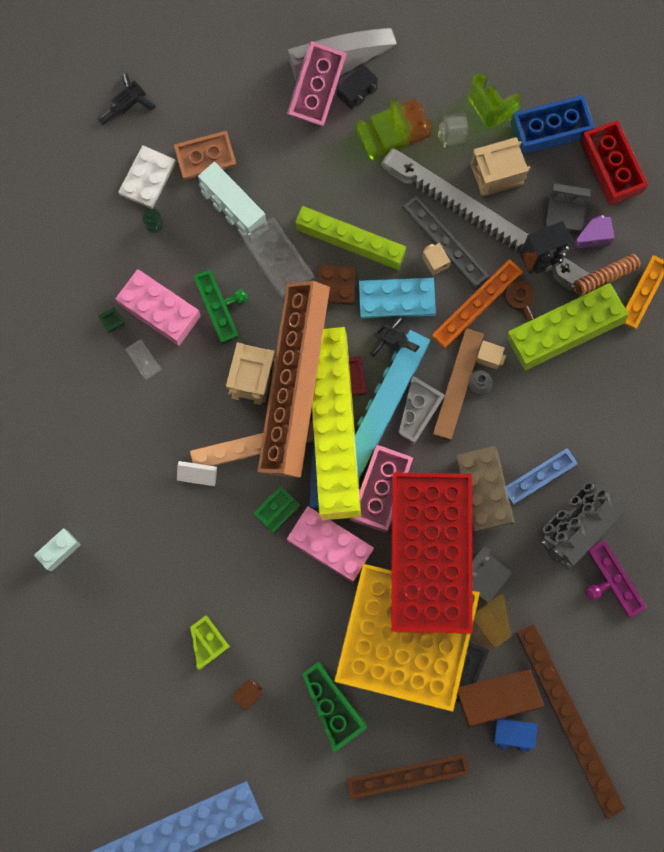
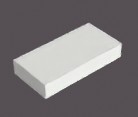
(196, 473)

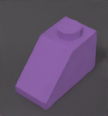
(596, 233)

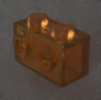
(421, 126)

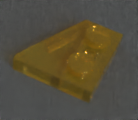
(494, 621)

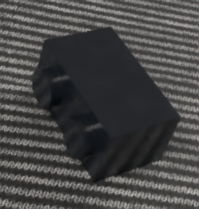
(357, 87)

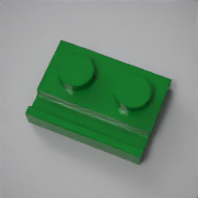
(277, 509)

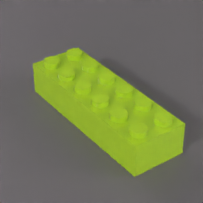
(567, 326)

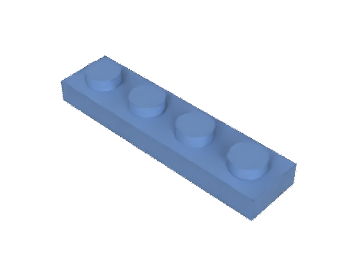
(540, 476)

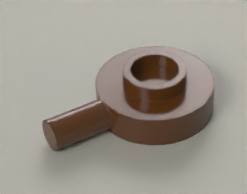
(519, 297)

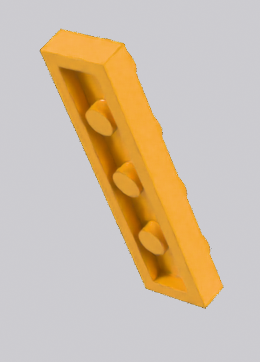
(644, 291)

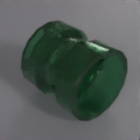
(152, 224)

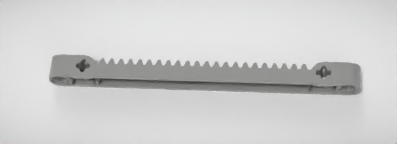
(398, 164)

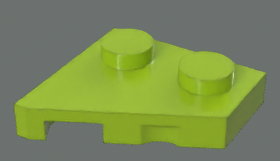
(207, 642)

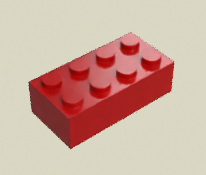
(613, 162)

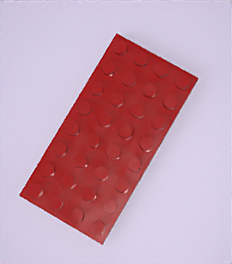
(431, 553)

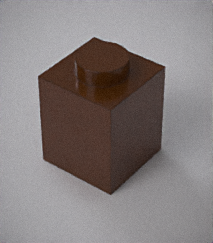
(248, 694)

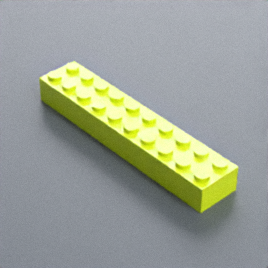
(335, 430)

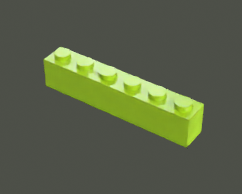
(350, 238)

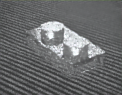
(143, 360)

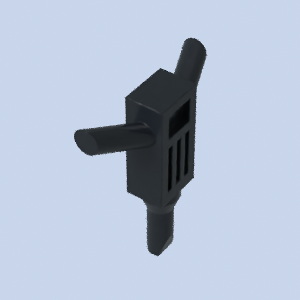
(126, 99)
(392, 337)

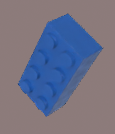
(552, 124)

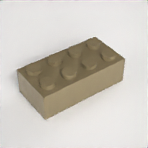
(489, 492)

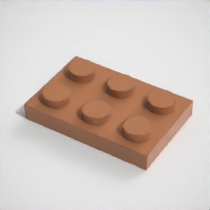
(200, 153)

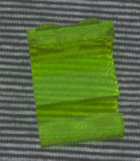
(490, 105)
(385, 131)

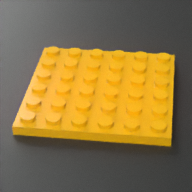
(396, 664)

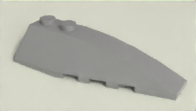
(358, 46)

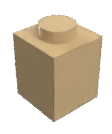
(435, 258)
(490, 355)

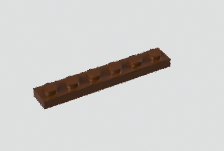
(407, 776)

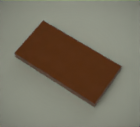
(499, 698)

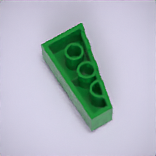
(334, 708)

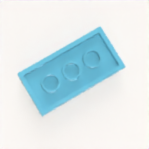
(397, 298)

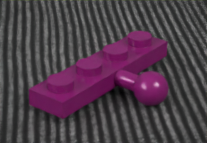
(615, 579)

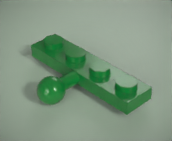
(217, 306)

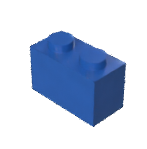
(515, 734)

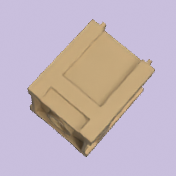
(499, 167)
(251, 373)

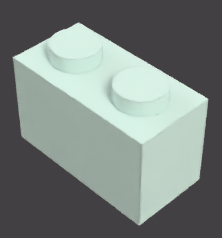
(57, 550)

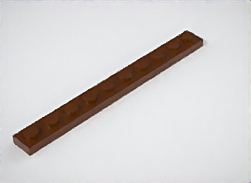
(570, 721)

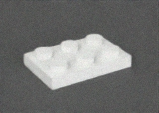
(147, 177)

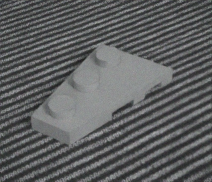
(419, 409)

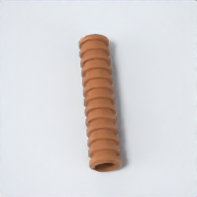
(606, 274)

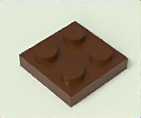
(341, 282)

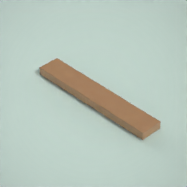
(458, 384)

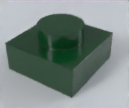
(111, 320)

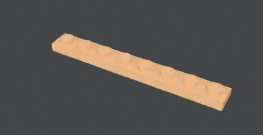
(234, 449)

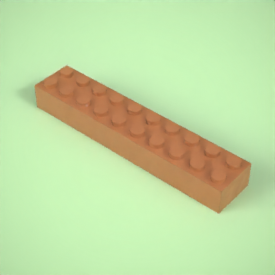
(293, 379)

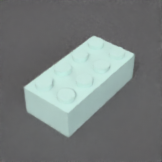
(230, 199)

